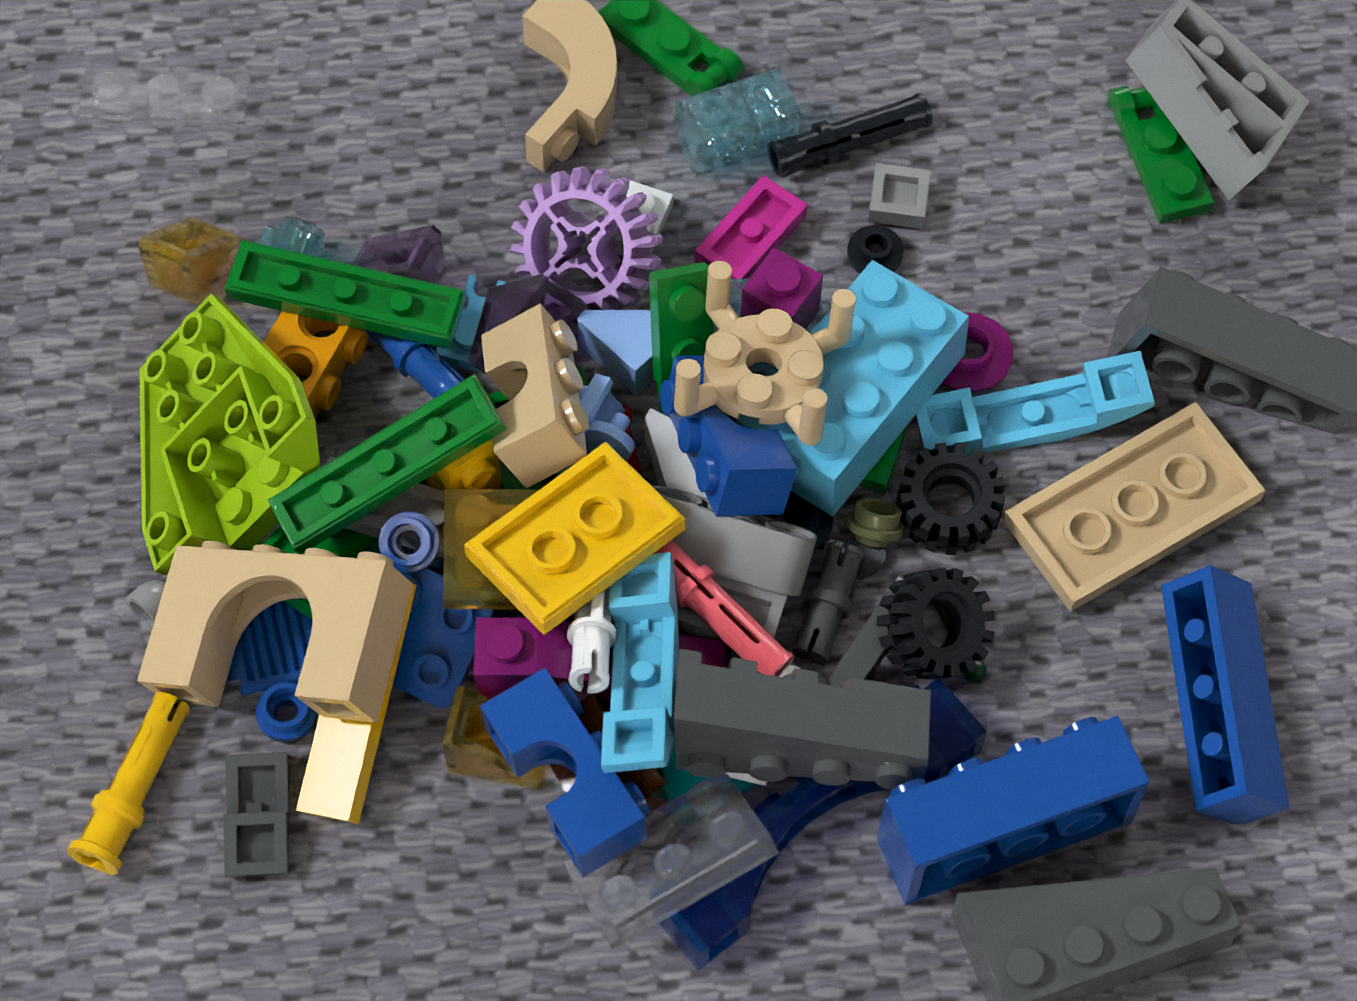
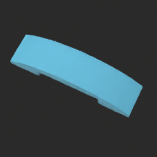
(1039, 412)
(644, 668)

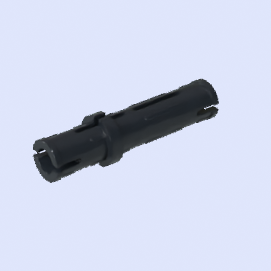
(830, 140)

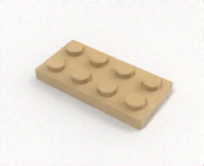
(1133, 506)

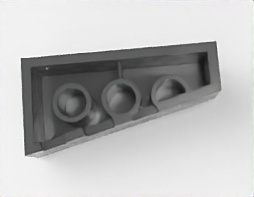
(1237, 352)
(797, 725)
(1091, 933)

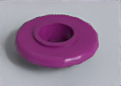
(989, 368)

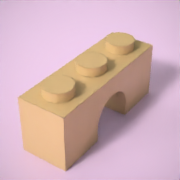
(536, 371)

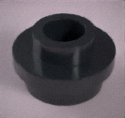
(860, 256)

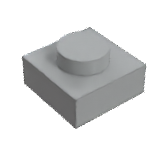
(899, 196)

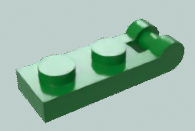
(671, 45)
(1160, 157)

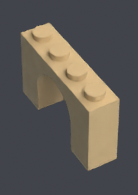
(220, 590)

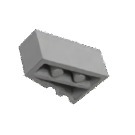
(1216, 94)

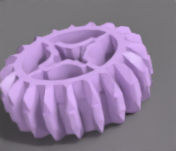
(554, 212)

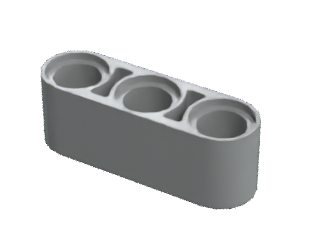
(743, 548)

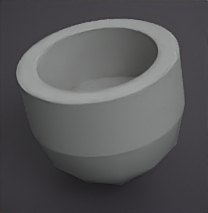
(146, 599)

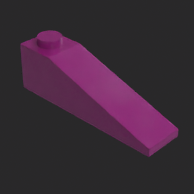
(515, 649)

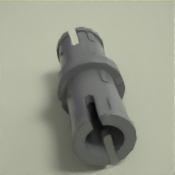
(828, 602)

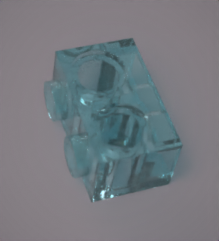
(735, 122)

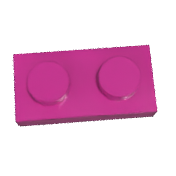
(753, 228)

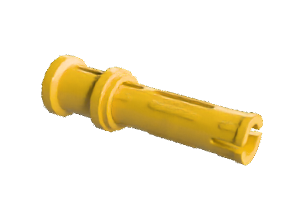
(119, 807)

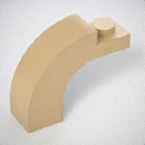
(583, 48)

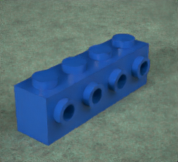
(1224, 696)

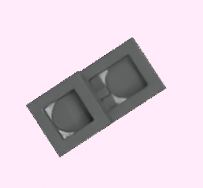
(257, 814)

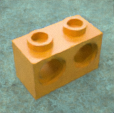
(316, 357)

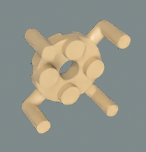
(770, 338)

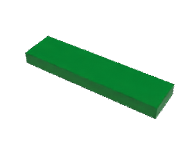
(345, 294)
(387, 464)

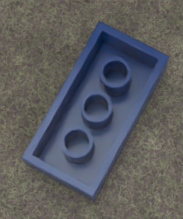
(1010, 808)

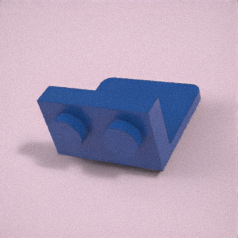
(437, 640)

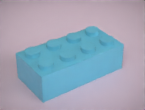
(874, 384)

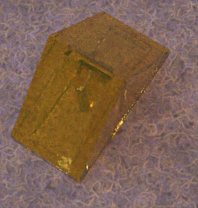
(186, 257)
(472, 751)

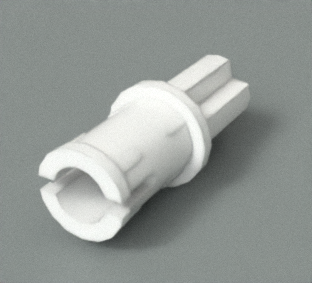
(591, 640)

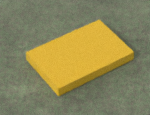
(574, 537)

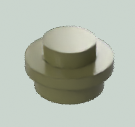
(875, 522)

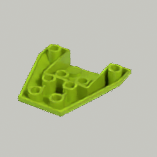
(218, 435)

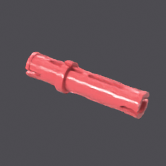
(724, 615)

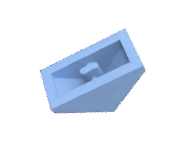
(619, 343)

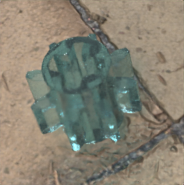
(296, 236)

